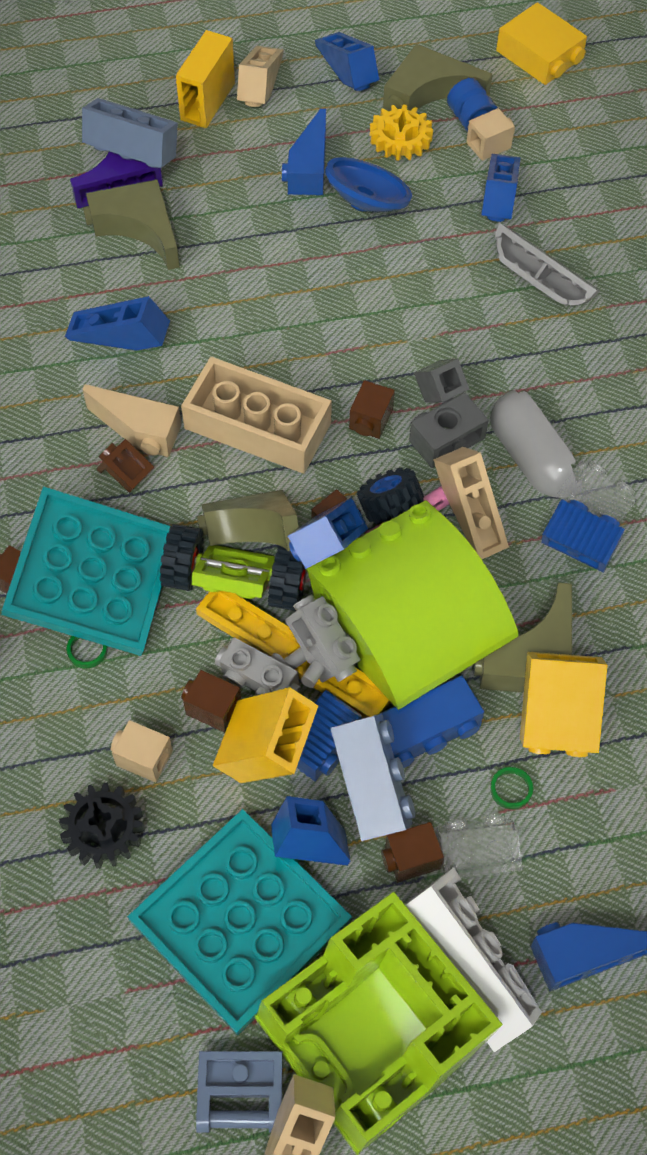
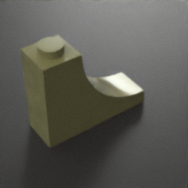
(427, 78)
(134, 213)
(250, 518)
(507, 665)

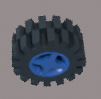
(390, 495)

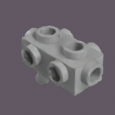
(322, 641)
(258, 671)

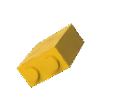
(541, 43)
(205, 78)
(563, 703)
(266, 736)

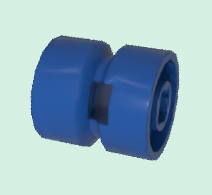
(469, 101)

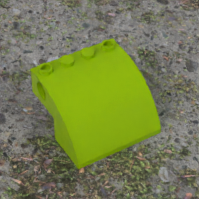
(414, 603)
(377, 1020)

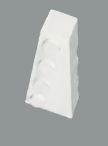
(476, 955)

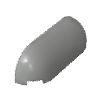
(542, 269)
(532, 442)

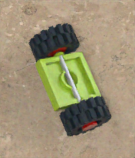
(230, 569)

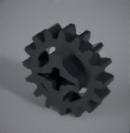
(118, 819)

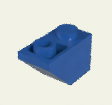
(309, 832)

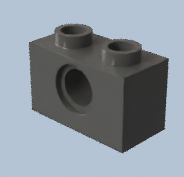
(466, 426)

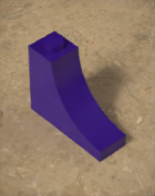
(112, 173)

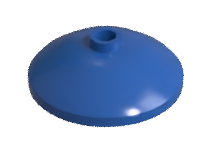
(367, 185)

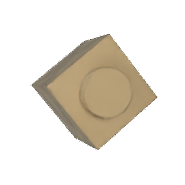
(490, 134)
(141, 750)

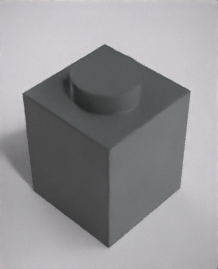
(441, 380)

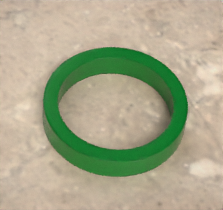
(90, 664)
(511, 770)

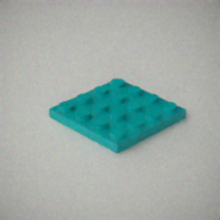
(88, 572)
(239, 920)

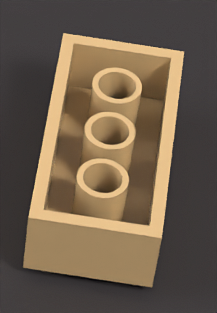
(257, 414)

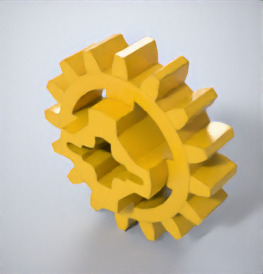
(401, 132)

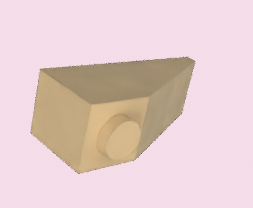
(258, 75)
(140, 421)
(472, 500)
(302, 1119)

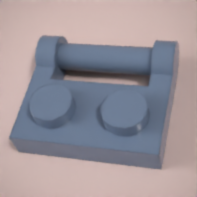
(238, 1076)

